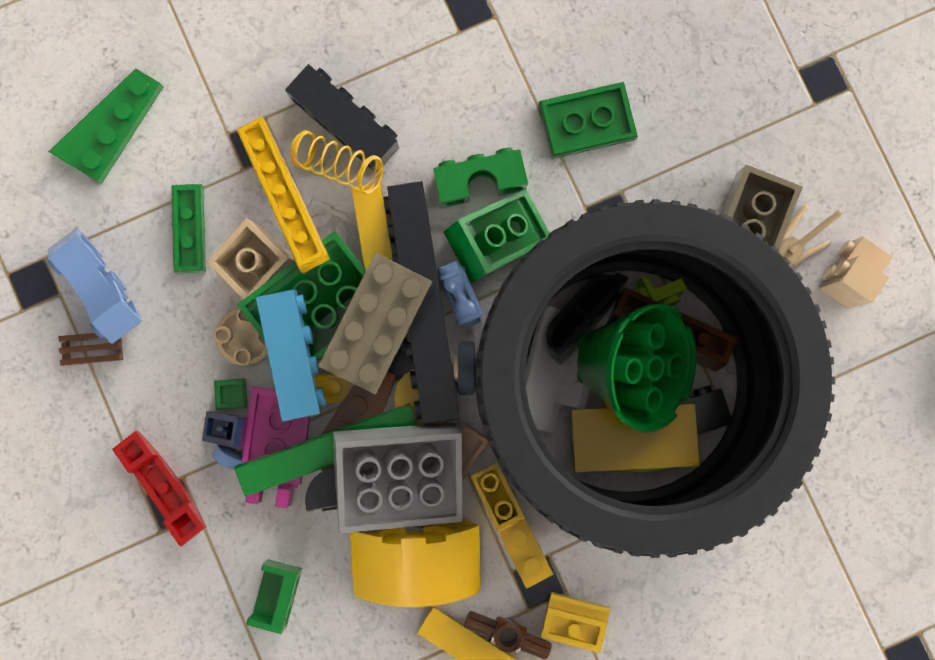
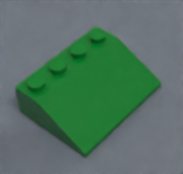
(325, 291)

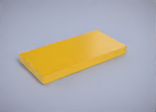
(608, 444)

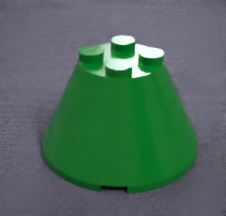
(640, 365)

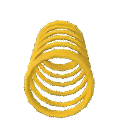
(312, 150)

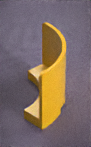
(417, 566)

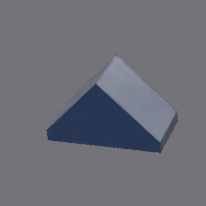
(225, 429)

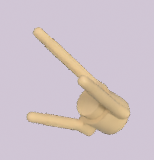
(793, 248)

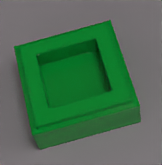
(230, 394)

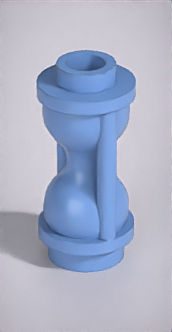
(456, 283)

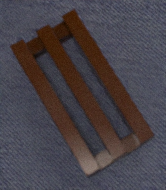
(66, 350)

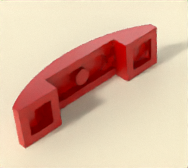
(162, 486)

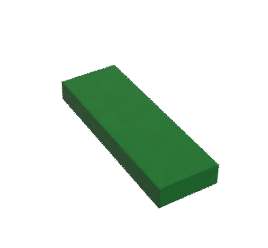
(188, 228)

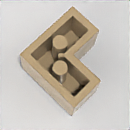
(857, 274)

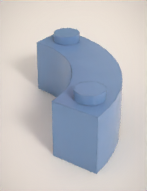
(99, 291)

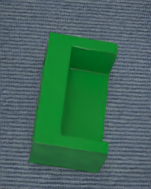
(275, 596)

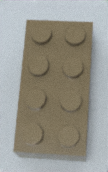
(375, 323)

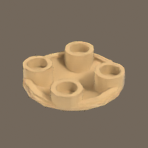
(239, 339)

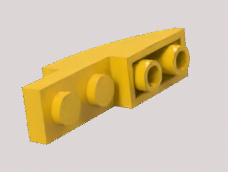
(511, 525)

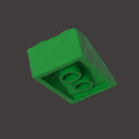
(496, 235)

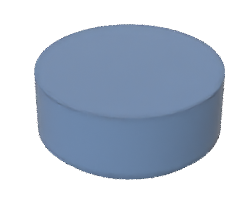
(227, 456)

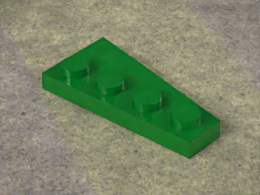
(106, 130)

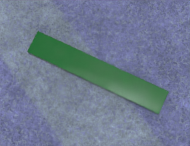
(310, 454)

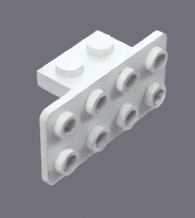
(550, 383)

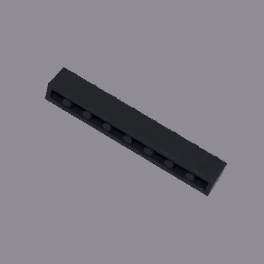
(427, 331)

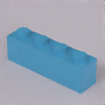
(289, 354)

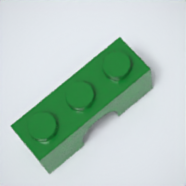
(503, 168)

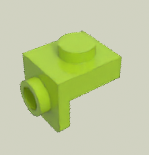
(667, 294)

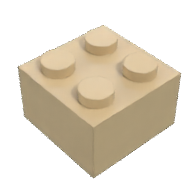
(249, 258)

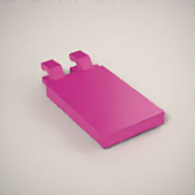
(268, 434)

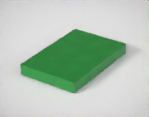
(588, 120)

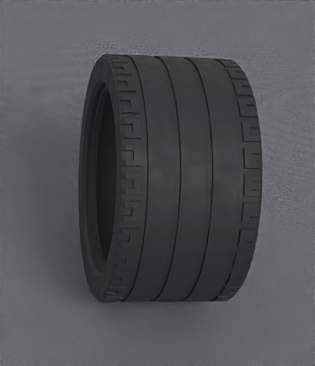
(777, 357)

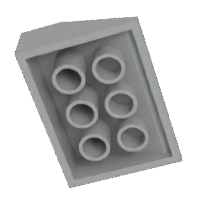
(398, 477)

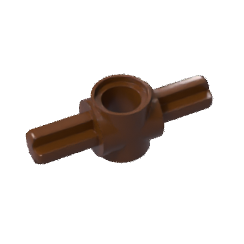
(522, 641)

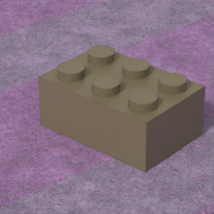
(762, 203)

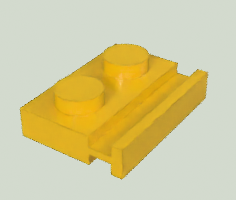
(575, 622)

